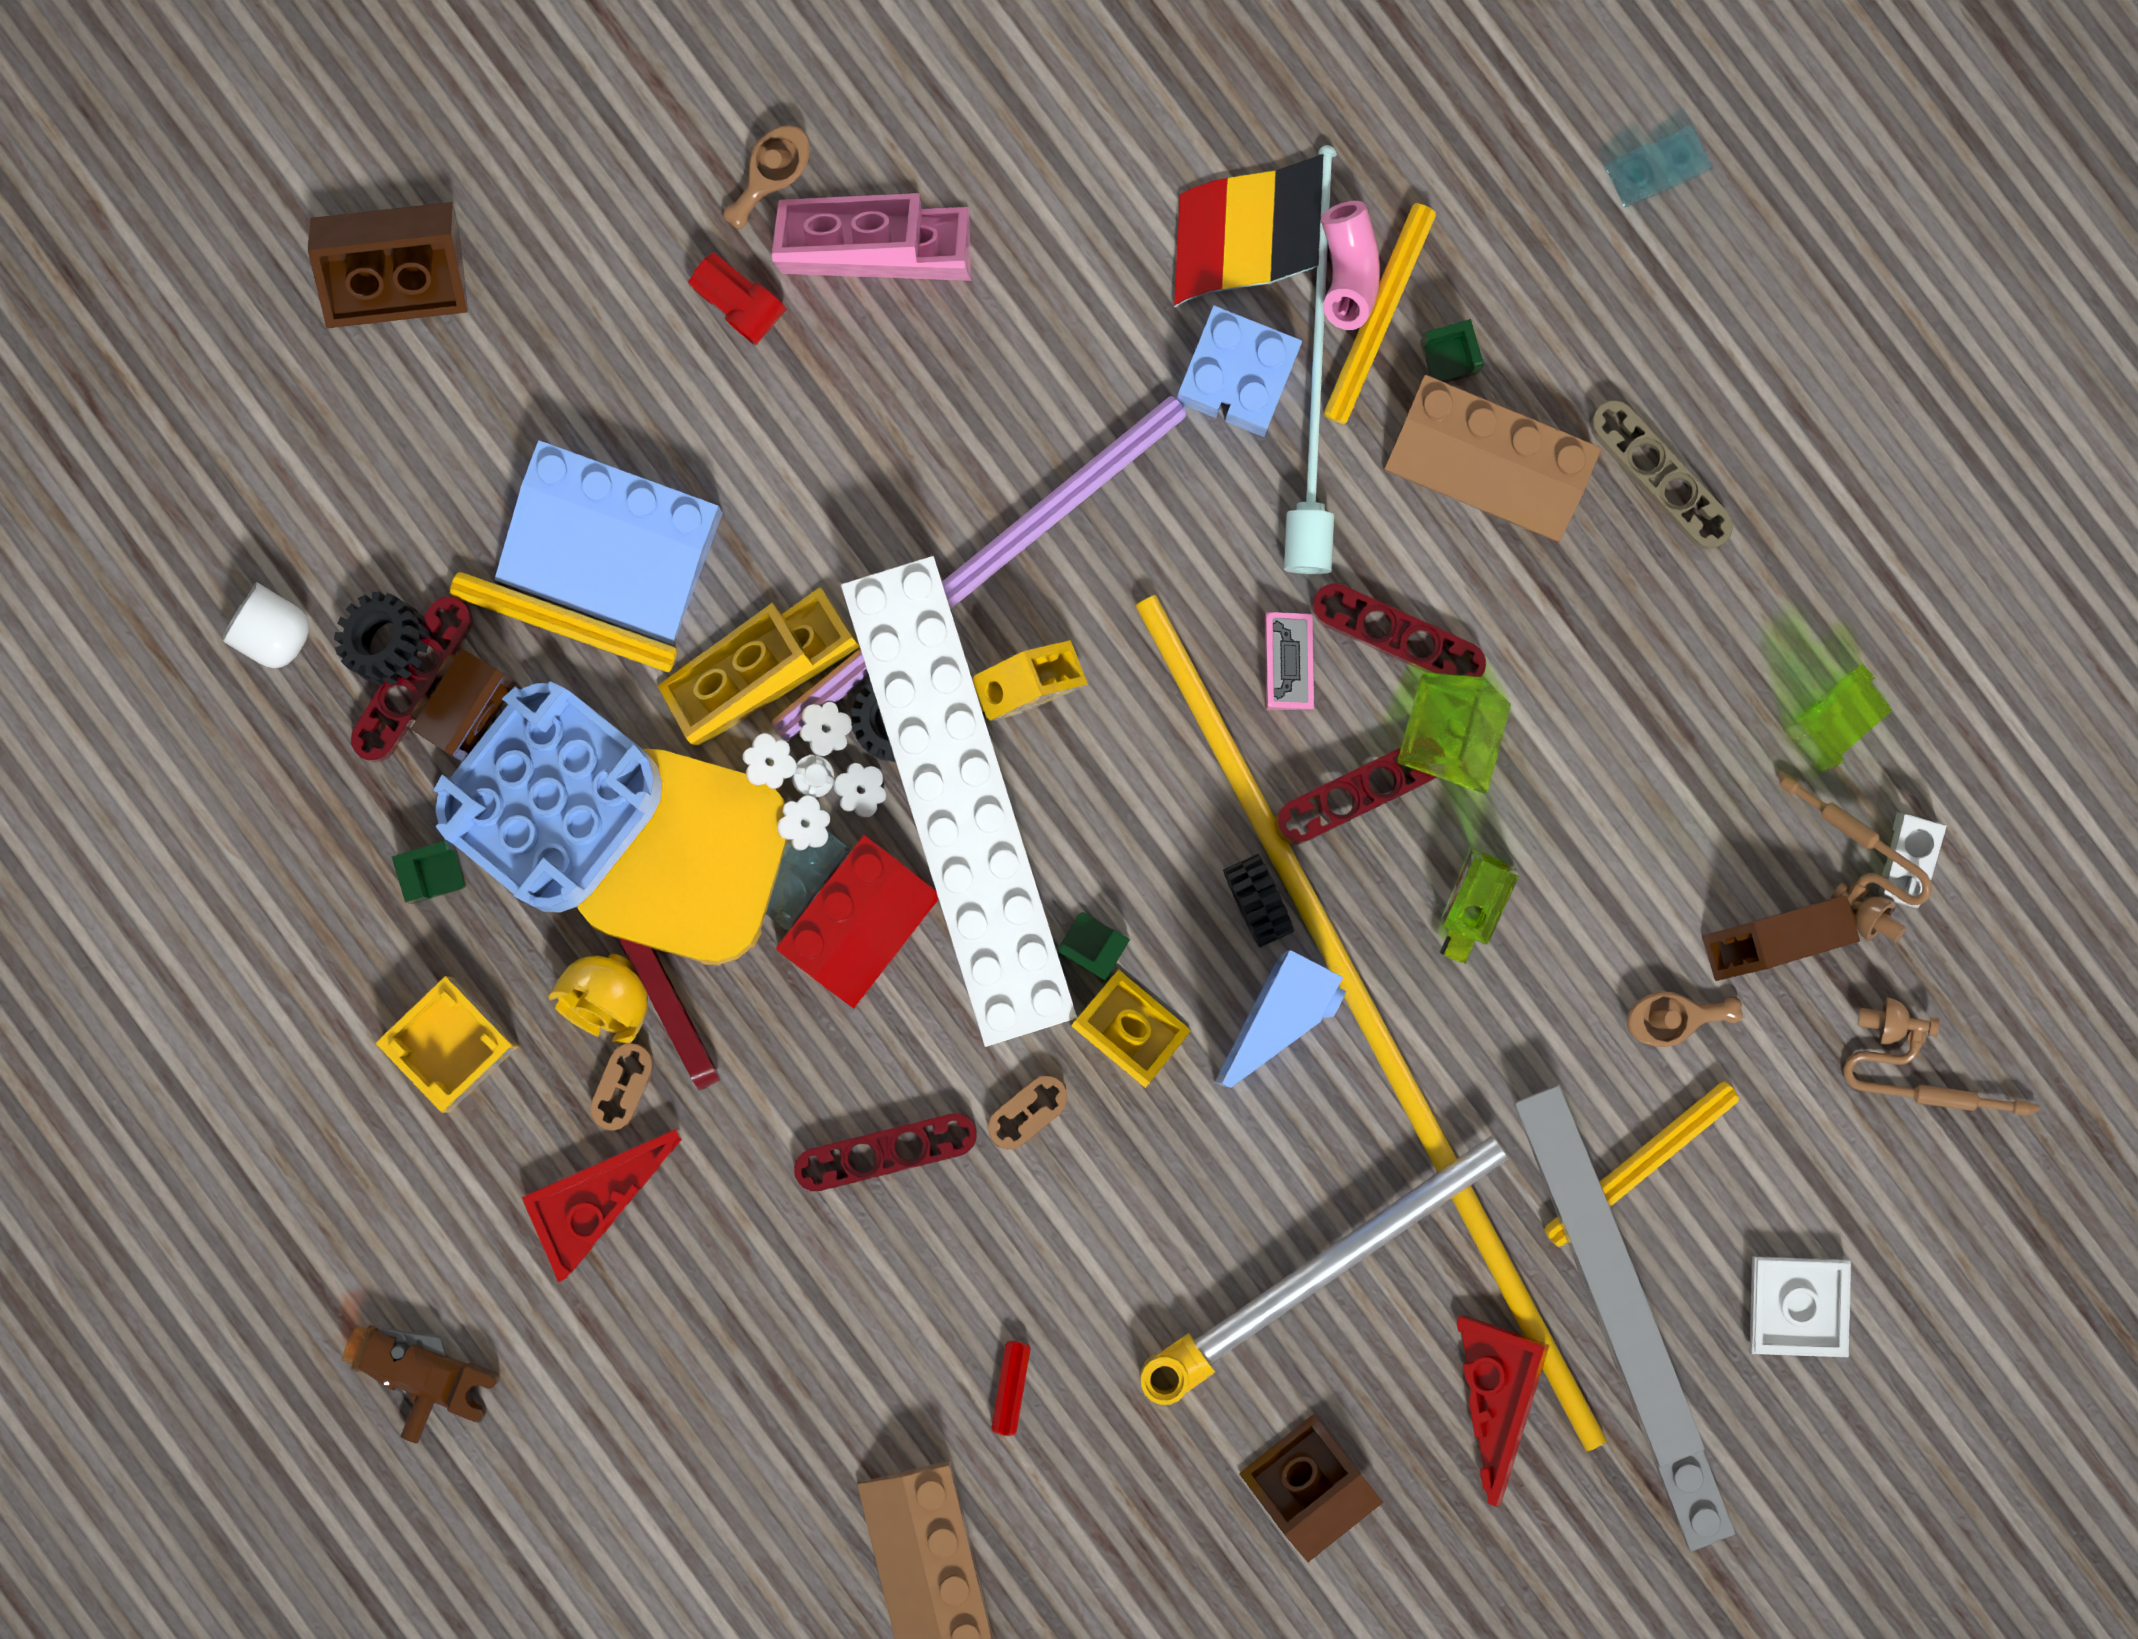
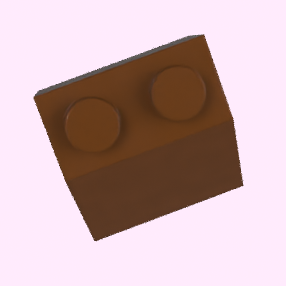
(461, 704)
(1310, 1488)

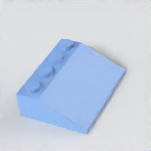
(607, 542)
(1288, 1006)

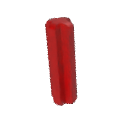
(1011, 1388)

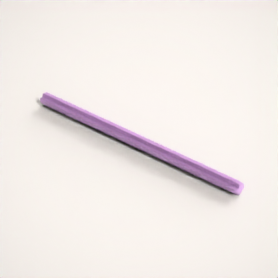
(1004, 547)

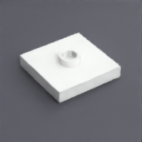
(1800, 1306)

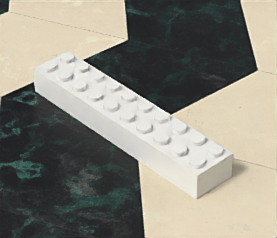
(959, 801)

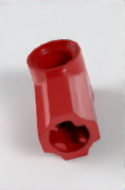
(745, 305)

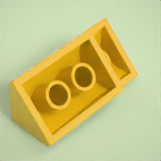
(757, 666)

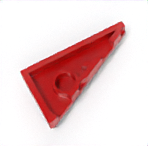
(582, 1207)
(1503, 1381)

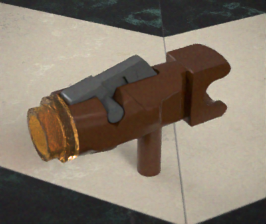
(420, 1368)

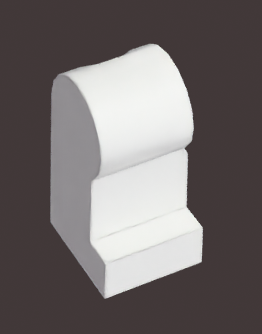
(1918, 842)

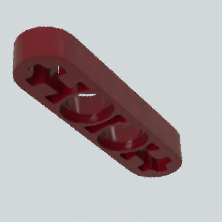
(1401, 628)
(417, 683)
(1362, 796)
(672, 1014)
(886, 1156)

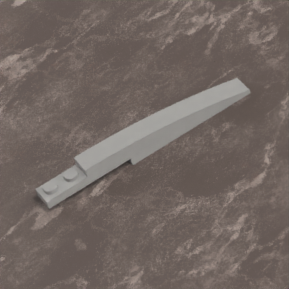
(1625, 1317)

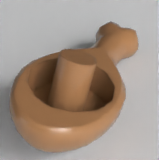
(773, 165)
(1671, 1018)

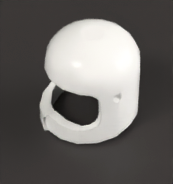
(267, 628)

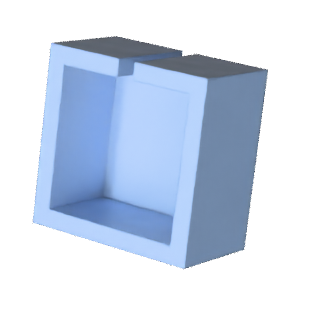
(1240, 367)

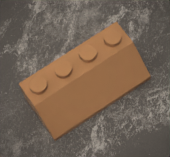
(1492, 458)
(925, 1555)

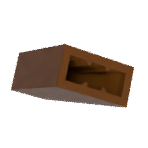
(1781, 938)

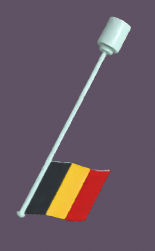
(1252, 235)

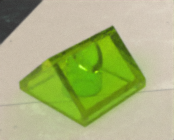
(1455, 729)

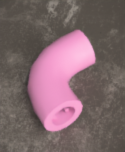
(1353, 265)

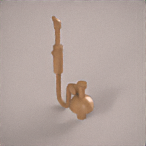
(1875, 912)
(1893, 1026)

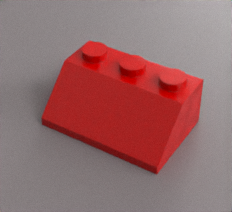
(858, 922)

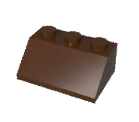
(388, 265)

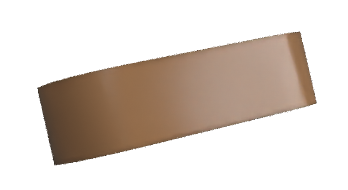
(611, 1082)
(1035, 1121)

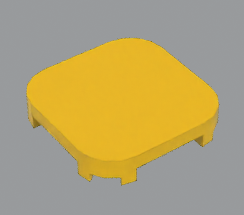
(698, 868)

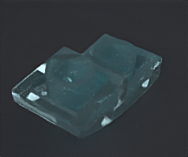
(1658, 166)
(801, 879)

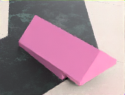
(872, 238)

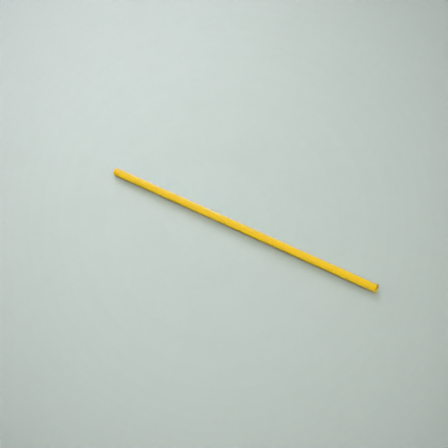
(1367, 1015)

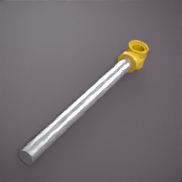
(1194, 1357)

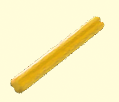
(1373, 330)
(563, 621)
(1658, 1149)

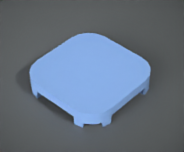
(548, 797)

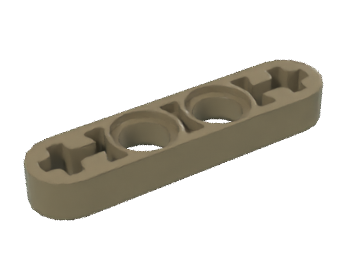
(1655, 480)

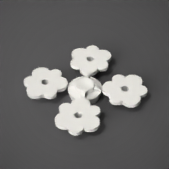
(814, 776)

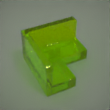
(1838, 719)

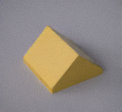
(1131, 1028)

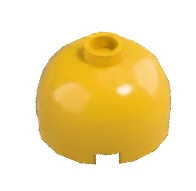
(603, 995)

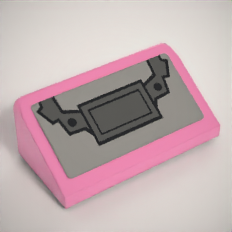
(1289, 661)

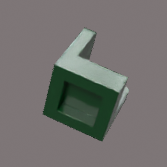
(1452, 352)
(429, 872)
(1093, 945)

